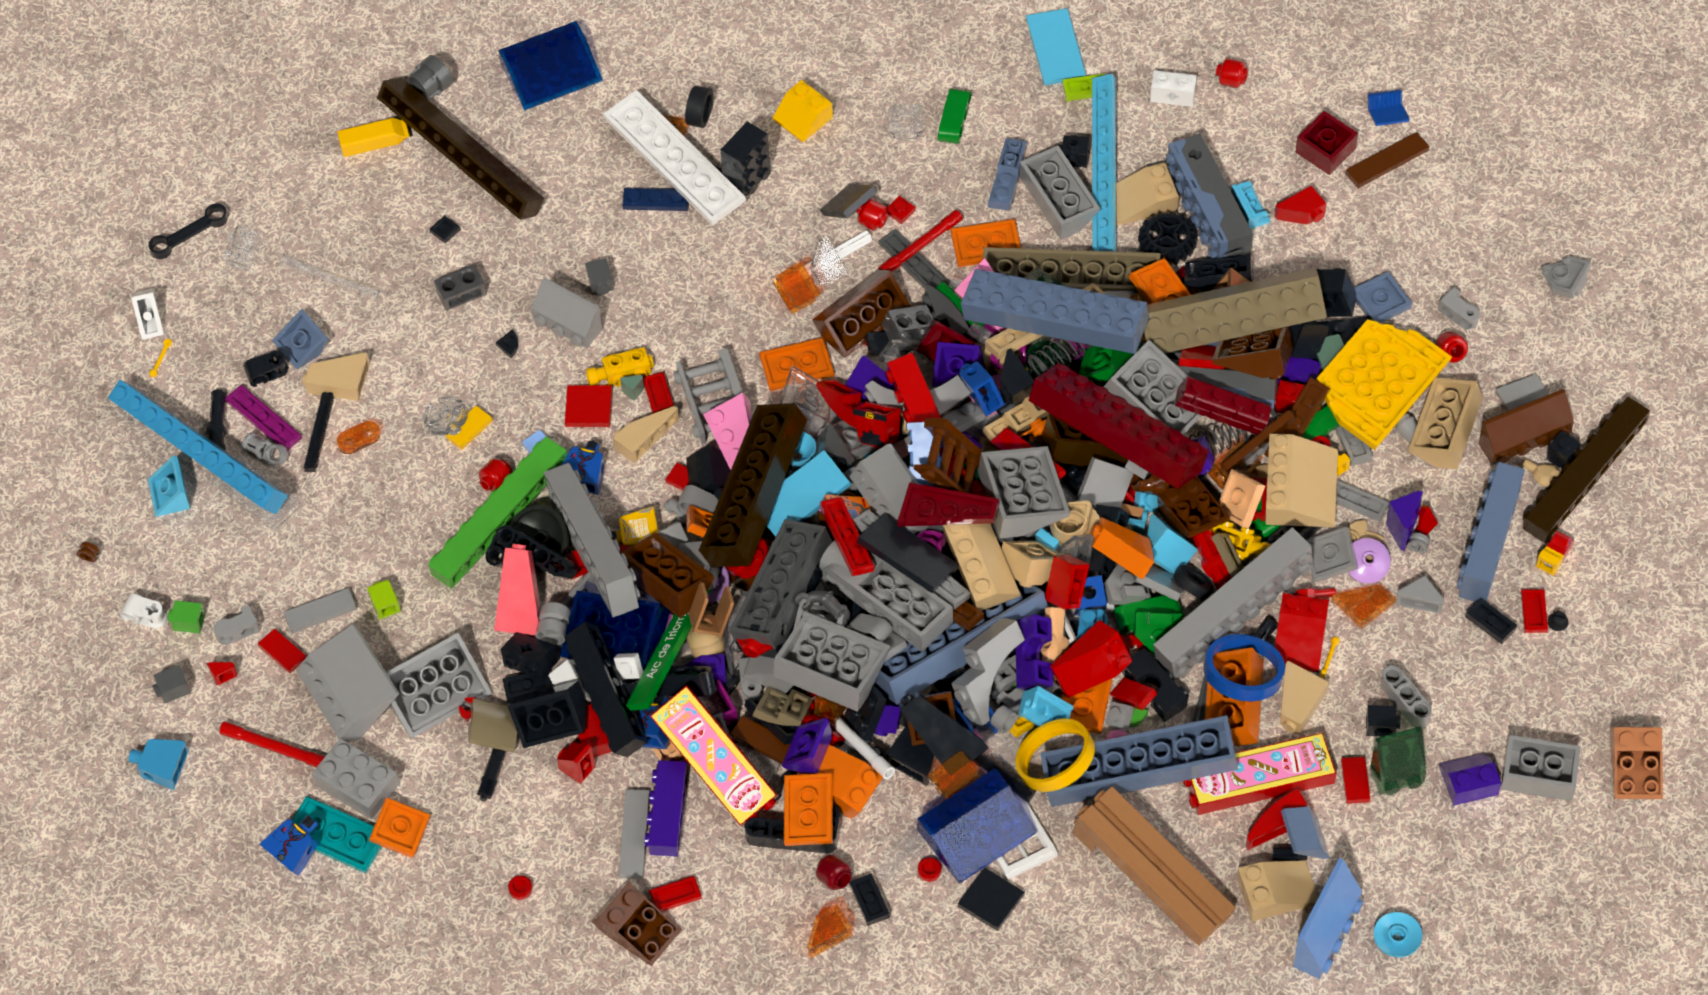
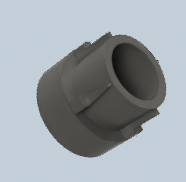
(430, 77)

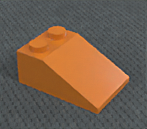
(852, 780)

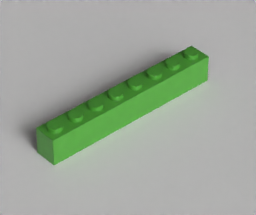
(502, 505)

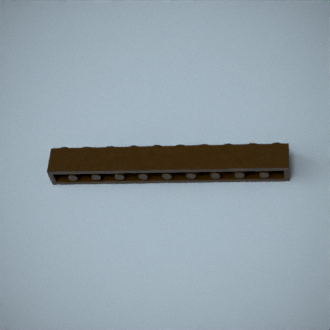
(460, 148)

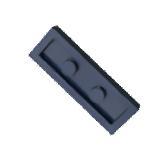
(653, 200)

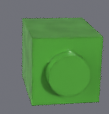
(186, 616)

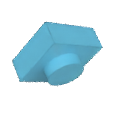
(1146, 501)

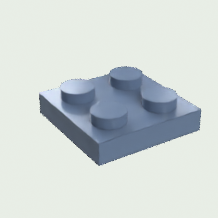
(1382, 298)

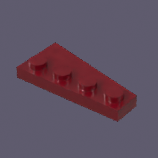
(939, 506)

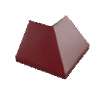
(939, 333)

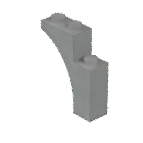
(944, 396)
(985, 657)

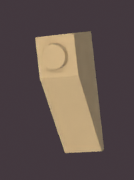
(643, 433)

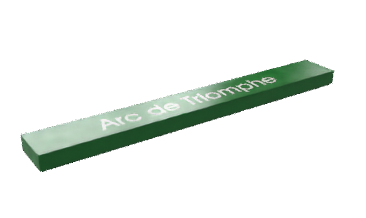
(660, 662)

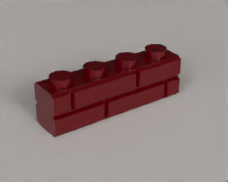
(1222, 405)

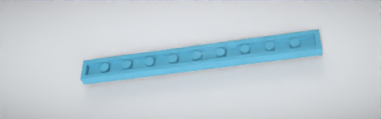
(1104, 163)

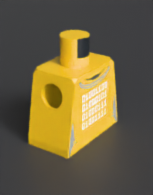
(635, 527)

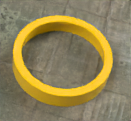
(1041, 735)

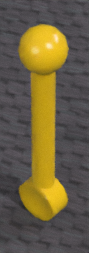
(167, 343)
(1335, 641)

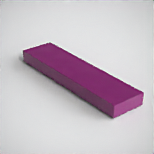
(263, 417)

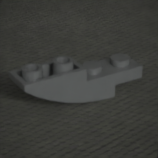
(945, 311)

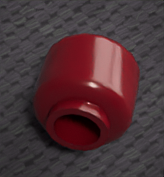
(833, 872)

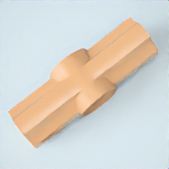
(1054, 649)

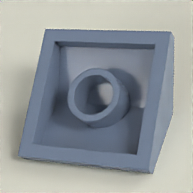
(301, 340)
(1305, 832)

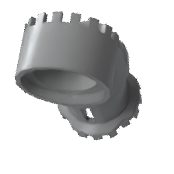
(266, 454)

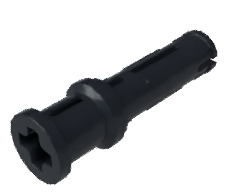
(216, 429)

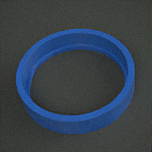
(1235, 690)

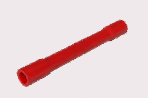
(944, 225)
(239, 733)

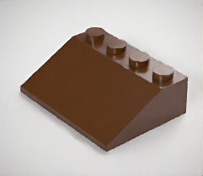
(1257, 354)

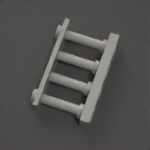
(729, 382)

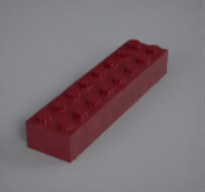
(1118, 425)

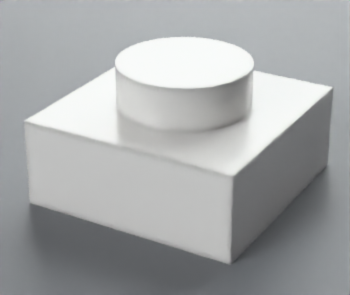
(628, 665)

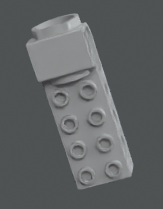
(889, 595)

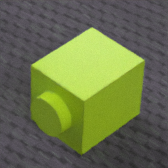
(383, 599)

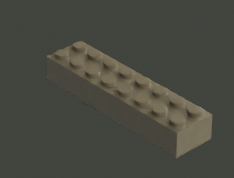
(1072, 267)
(1235, 311)

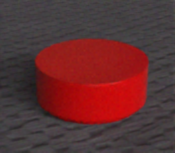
(929, 869)
(520, 887)

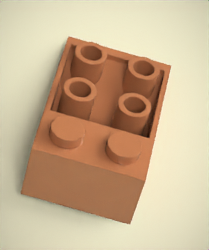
(1637, 762)

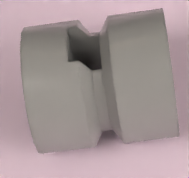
(553, 623)

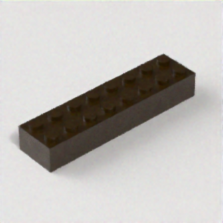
(753, 485)

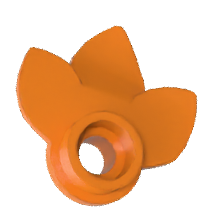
(1036, 428)

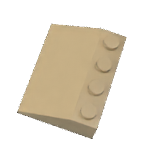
(1301, 482)

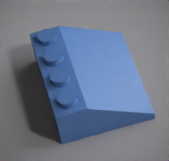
(1328, 922)

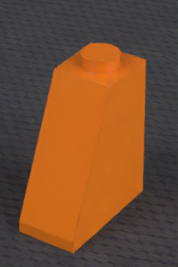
(1123, 546)

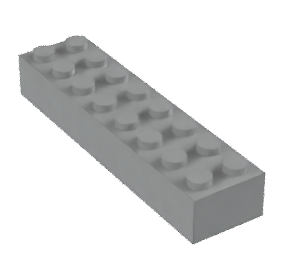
(593, 540)
(1234, 603)

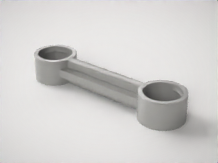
(1005, 717)

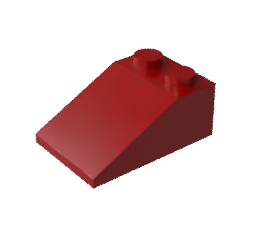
(1301, 630)
(1091, 660)

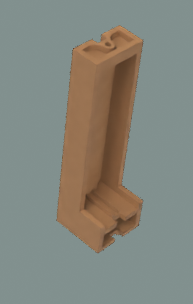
(1152, 864)

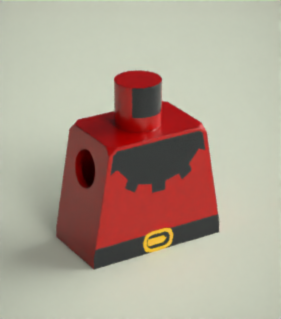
(877, 424)

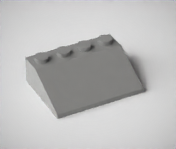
(1151, 384)
(1025, 488)
(830, 661)
(348, 683)
(435, 685)

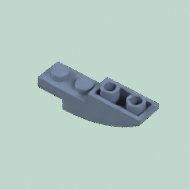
(1007, 174)

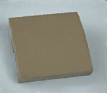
(782, 708)
(492, 726)

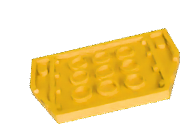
(1380, 379)

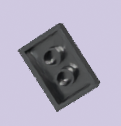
(746, 158)

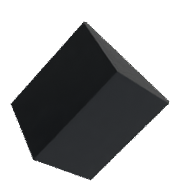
(707, 469)

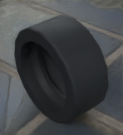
(699, 106)

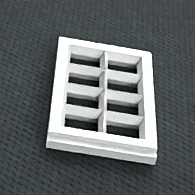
(1034, 859)

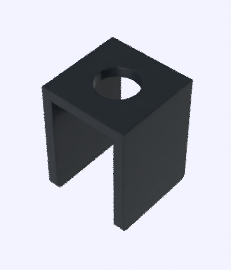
(1308, 339)

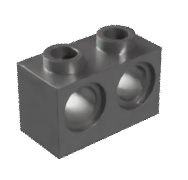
(461, 290)
(907, 322)

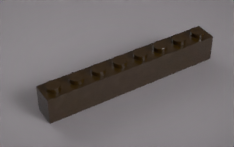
(1585, 470)

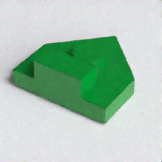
(1154, 625)

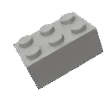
(1540, 767)
(355, 779)

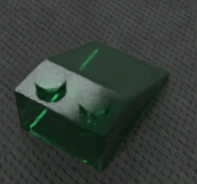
(1399, 761)

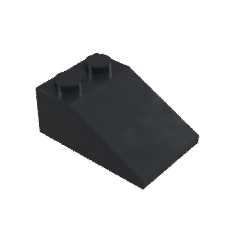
(1208, 272)

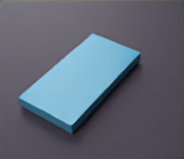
(1055, 46)
(805, 489)

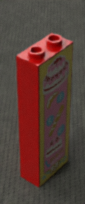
(715, 756)
(1265, 774)

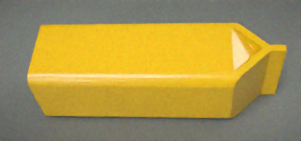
(372, 136)

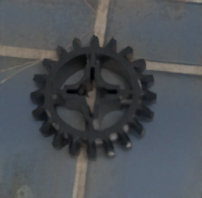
(1168, 231)

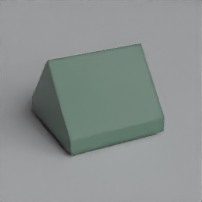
(632, 386)

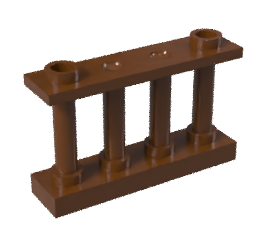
(955, 442)

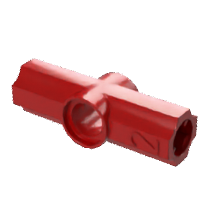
(1211, 559)

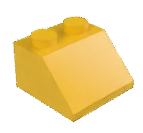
(803, 111)

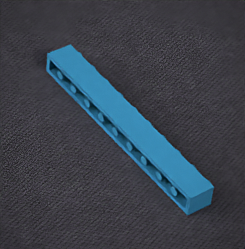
(198, 447)

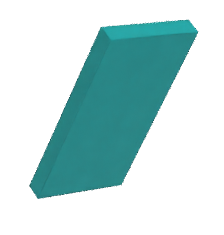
(339, 834)

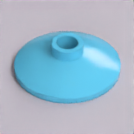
(1397, 924)

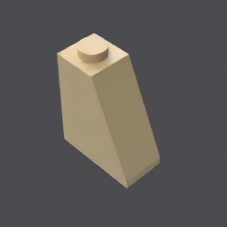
(339, 376)
(1300, 697)

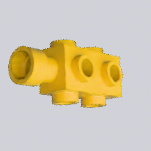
(621, 365)
(1239, 538)

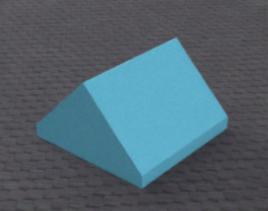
(168, 488)
(1168, 545)

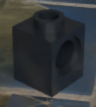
(1381, 720)

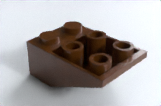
(1191, 508)
(636, 924)

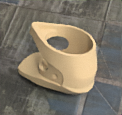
(1079, 522)
(705, 644)

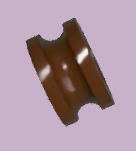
(88, 551)

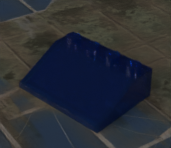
(549, 65)
(630, 632)
(976, 826)

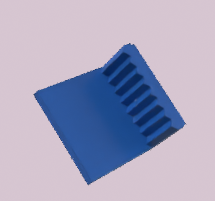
(1387, 108)

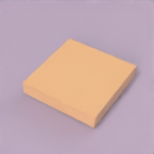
(1241, 498)

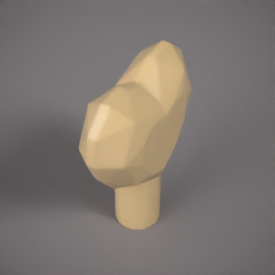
(1543, 473)

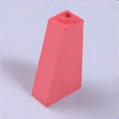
(518, 593)

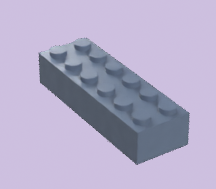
(1490, 532)

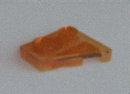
(1364, 603)

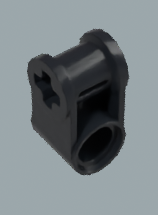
(264, 368)

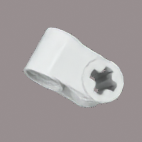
(143, 611)

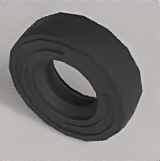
(1193, 581)

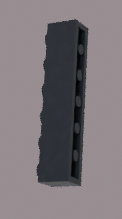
(605, 689)

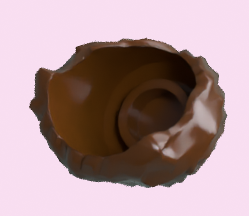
(1150, 485)

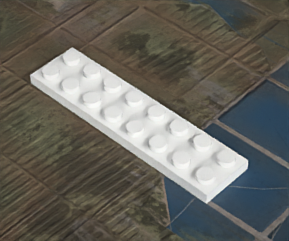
(674, 157)

